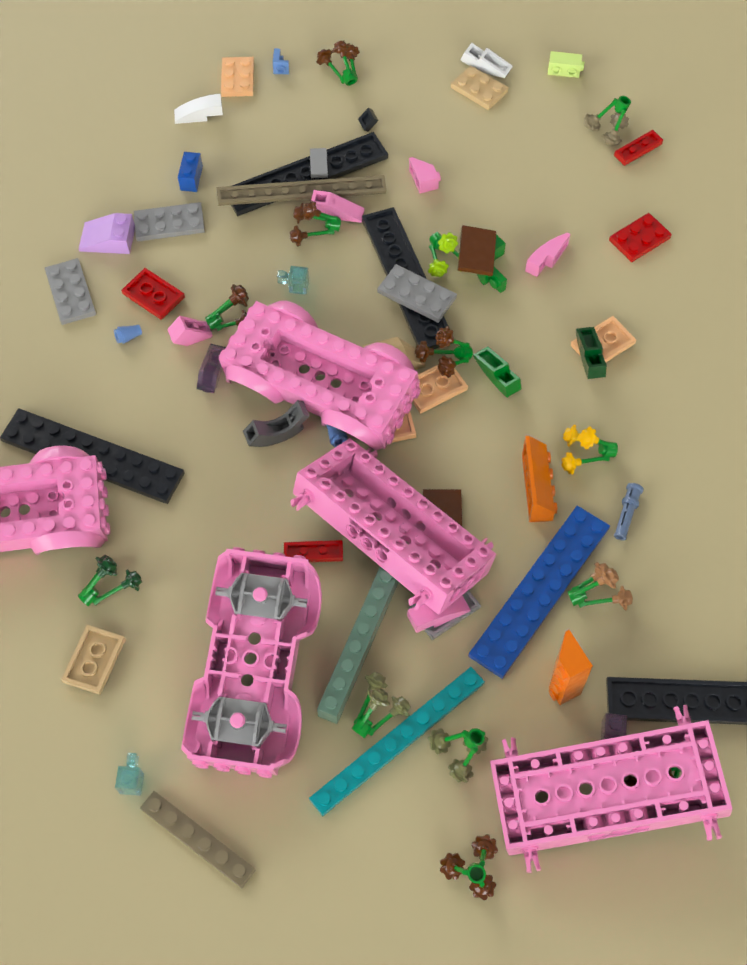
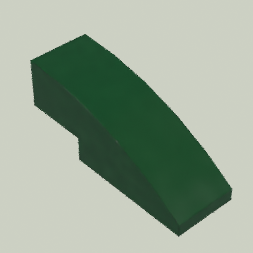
(591, 353)

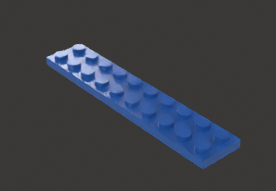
(538, 592)

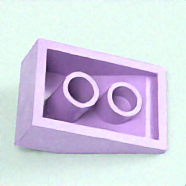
(108, 234)

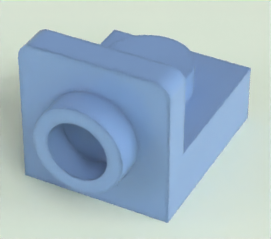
(280, 65)

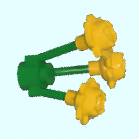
(587, 439)

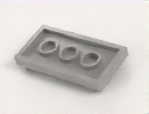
(169, 221)
(70, 291)
(417, 293)

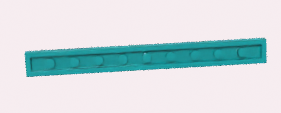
(396, 741)

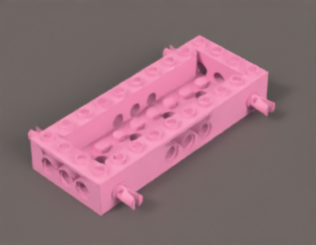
(403, 517)
(612, 806)

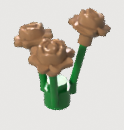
(602, 576)

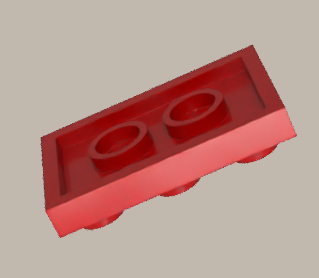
(640, 237)
(153, 293)

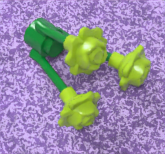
(445, 243)

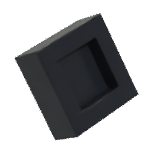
(368, 119)

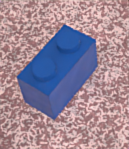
(190, 171)

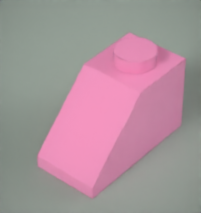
(424, 175)
(189, 331)

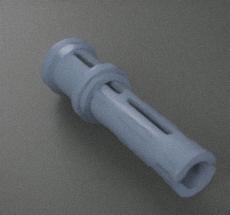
(630, 503)

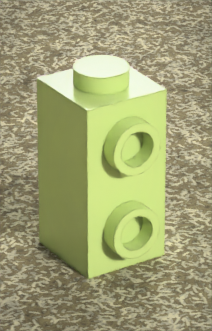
(565, 64)

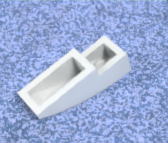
(486, 61)
(199, 109)

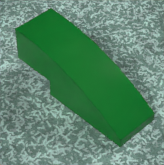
(498, 371)

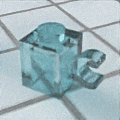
(296, 279)
(130, 777)

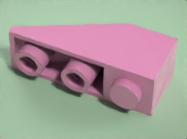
(337, 206)

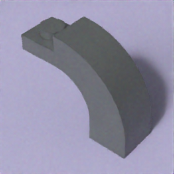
(277, 430)

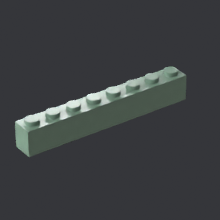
(357, 647)

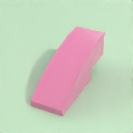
(547, 254)
(426, 617)

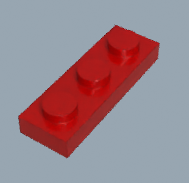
(638, 147)
(316, 550)

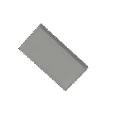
(318, 163)

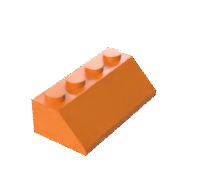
(538, 481)
(570, 671)

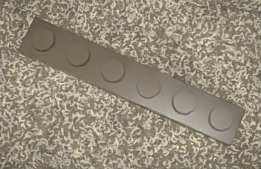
(198, 839)

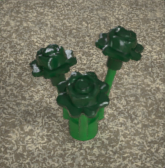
(107, 566)

